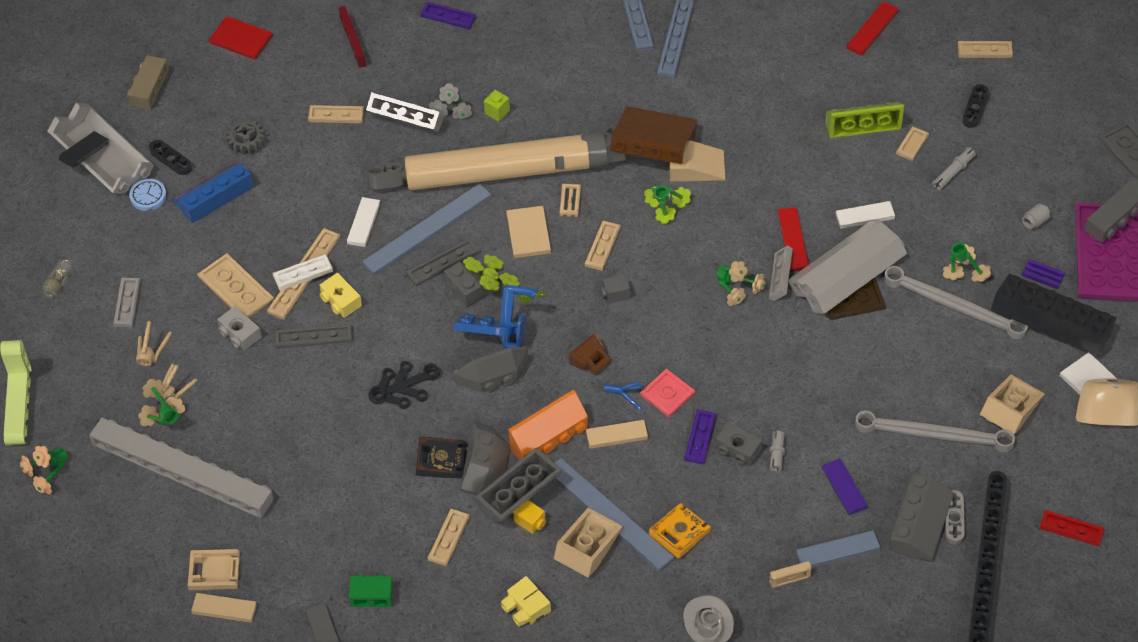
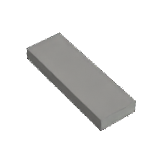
(780, 273)
(127, 302)

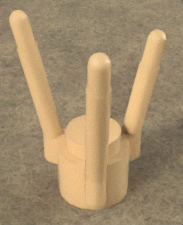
(145, 354)
(169, 390)

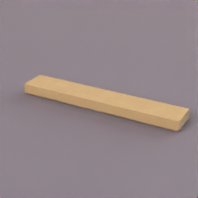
(288, 297)

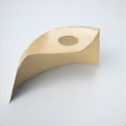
(1108, 405)

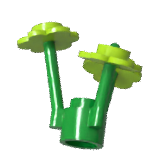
(660, 195)

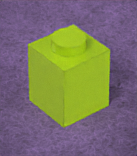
(496, 105)

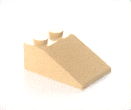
(699, 164)
(1011, 404)
(587, 542)

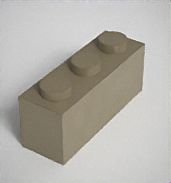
(147, 82)

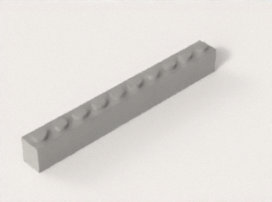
(182, 467)

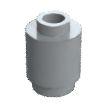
(1036, 216)

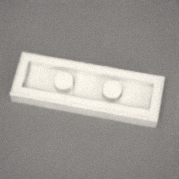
(864, 214)
(363, 222)
(302, 272)

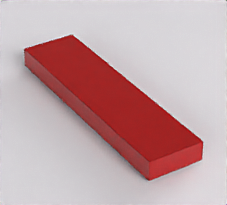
(872, 28)
(793, 237)

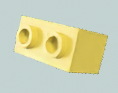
(340, 295)

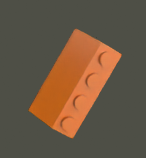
(549, 426)

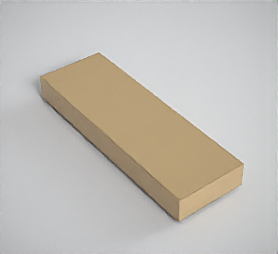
(985, 49)
(336, 114)
(602, 245)
(616, 434)
(448, 537)
(224, 607)

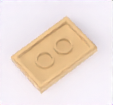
(528, 231)

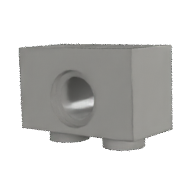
(238, 328)

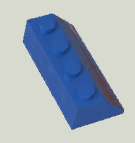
(214, 192)

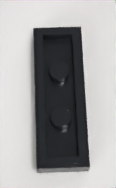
(83, 149)

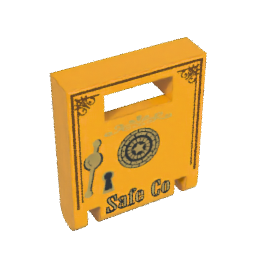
(681, 525)

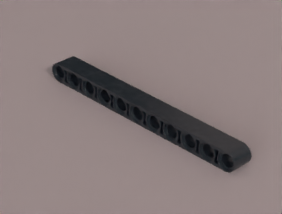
(986, 560)

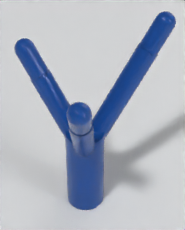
(620, 389)

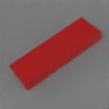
(1071, 528)

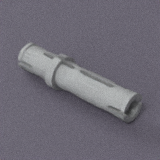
(959, 163)

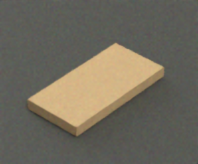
(235, 286)

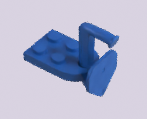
(505, 326)

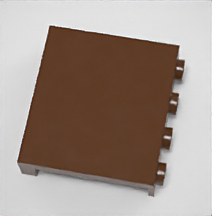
(653, 134)

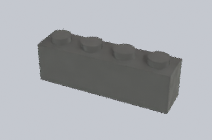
(1114, 212)

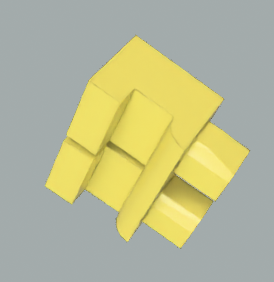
(528, 602)

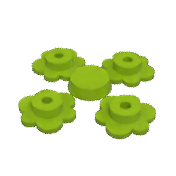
(489, 274)

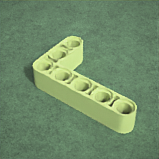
(17, 395)

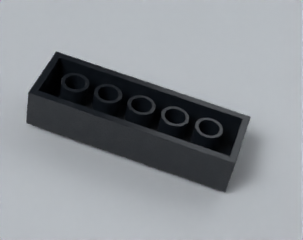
(1053, 313)

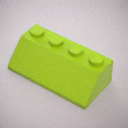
(864, 119)

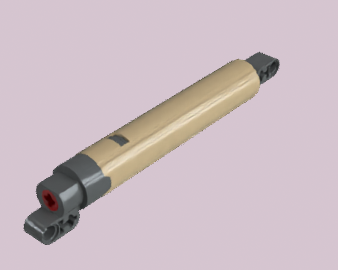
(498, 162)

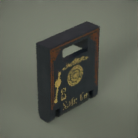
(445, 457)

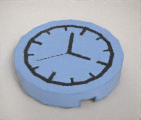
(147, 194)

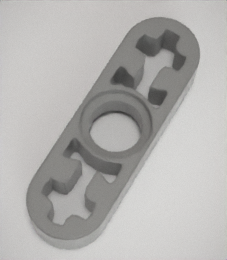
(959, 510)

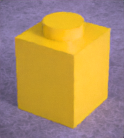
(530, 517)

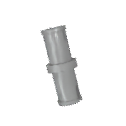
(777, 451)

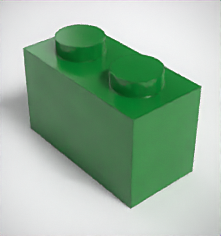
(371, 591)

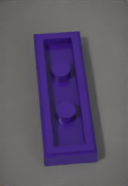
(448, 15)
(700, 437)
(844, 486)

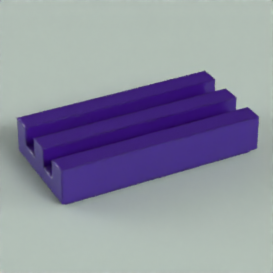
(1045, 271)

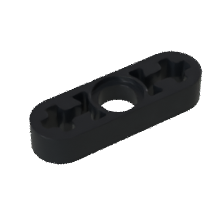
(973, 99)
(168, 151)

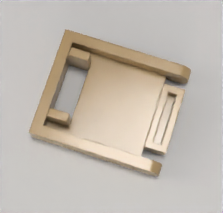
(218, 571)

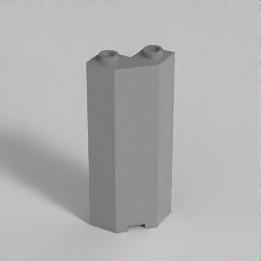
(115, 165)
(848, 266)

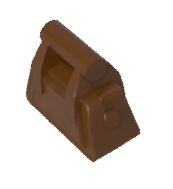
(588, 353)

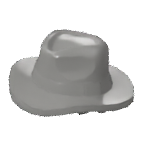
(708, 619)

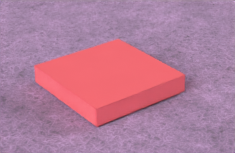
(667, 392)

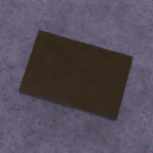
(862, 301)

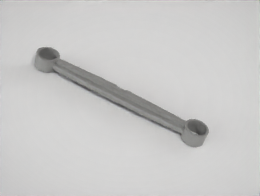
(953, 302)
(935, 431)

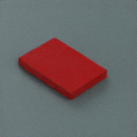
(240, 37)

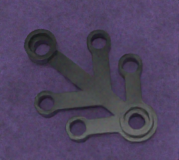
(402, 386)

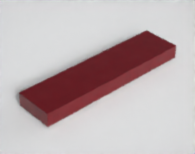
(352, 37)

